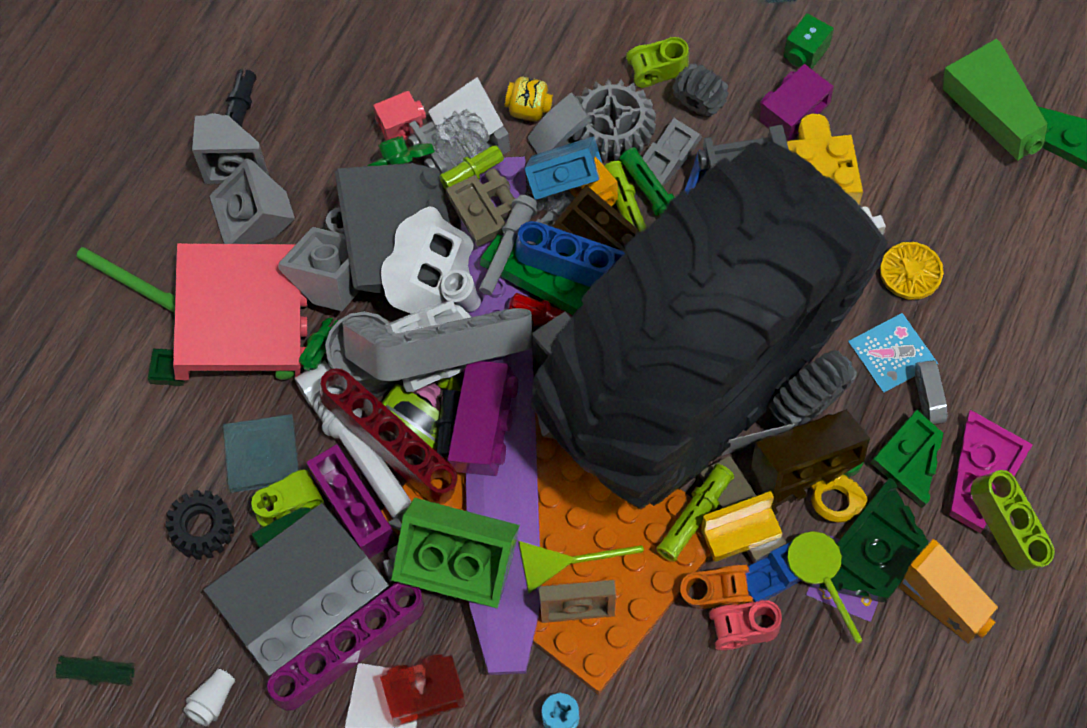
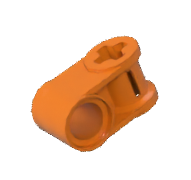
(719, 587)

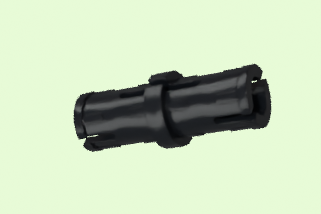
(239, 99)

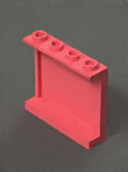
(236, 310)

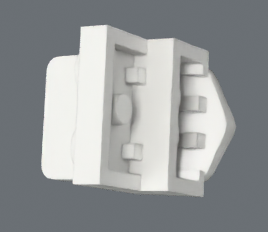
(426, 317)

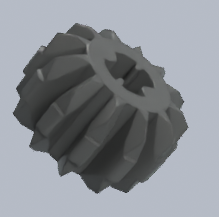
(700, 90)

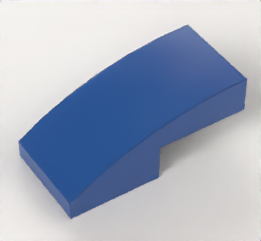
(770, 575)

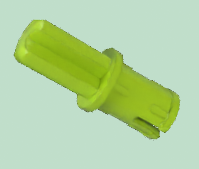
(471, 167)

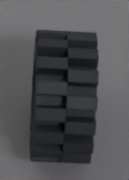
(186, 510)

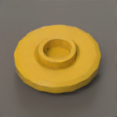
(911, 270)

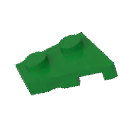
(911, 457)

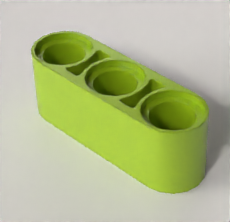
(1027, 527)

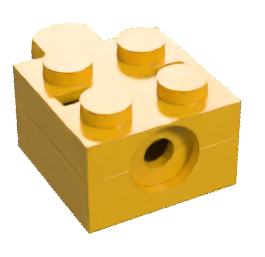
(828, 154)

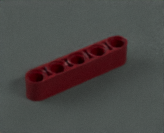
(382, 420)

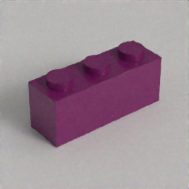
(483, 418)
(351, 501)

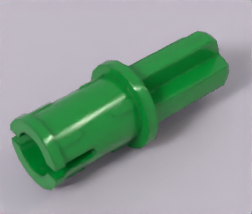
(316, 348)

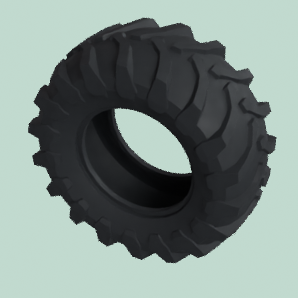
(705, 321)

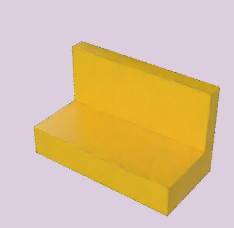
(740, 527)

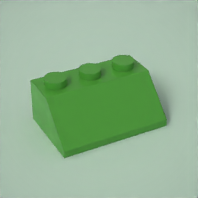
(455, 552)

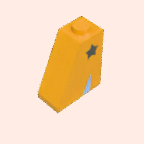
(949, 593)

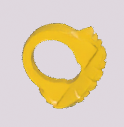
(855, 496)

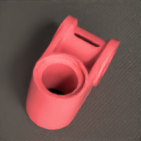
(743, 625)

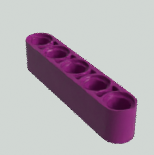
(340, 662)

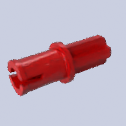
(540, 311)

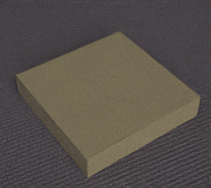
(577, 601)

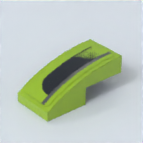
(415, 413)

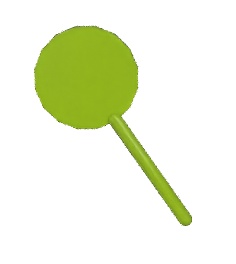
(816, 560)

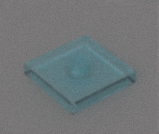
(260, 452)

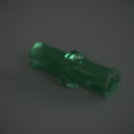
(95, 670)

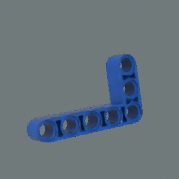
(552, 241)

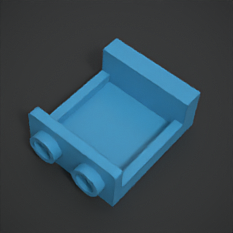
(563, 168)

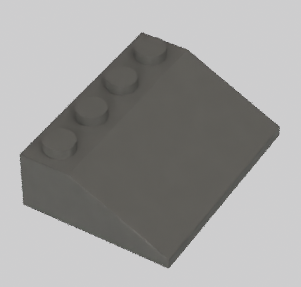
(373, 207)
(296, 589)

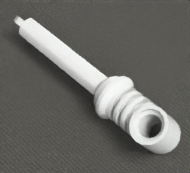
(370, 463)

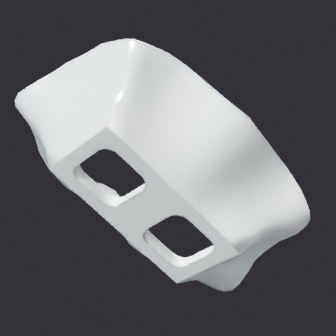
(412, 250)

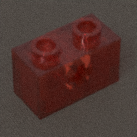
(442, 694)

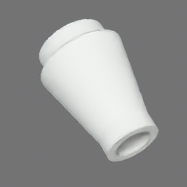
(460, 288)
(207, 701)

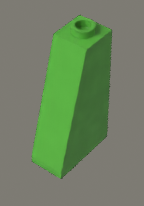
(997, 99)

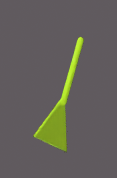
(543, 564)

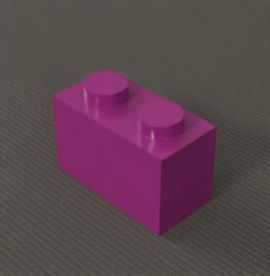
(798, 96)

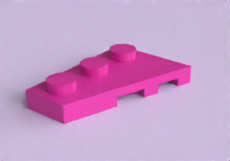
(983, 451)

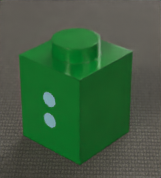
(808, 42)

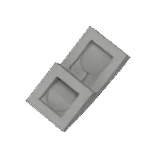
(559, 125)
(671, 150)

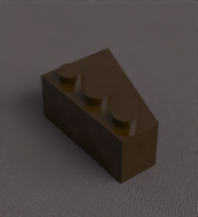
(595, 220)
(807, 455)

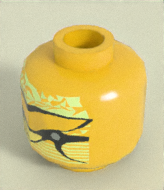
(528, 99)

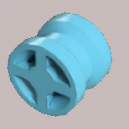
(561, 718)

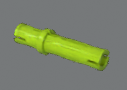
(629, 192)
(704, 499)

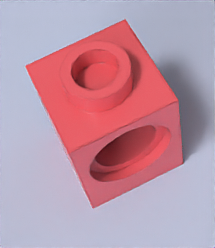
(396, 113)

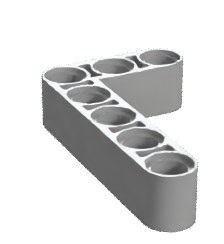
(435, 347)

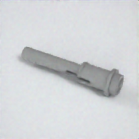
(523, 209)

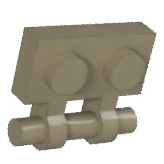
(476, 208)

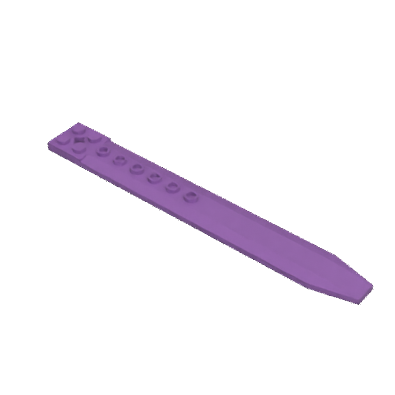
(512, 495)

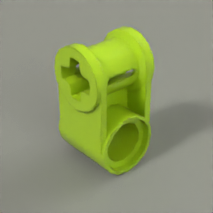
(657, 61)
(285, 496)

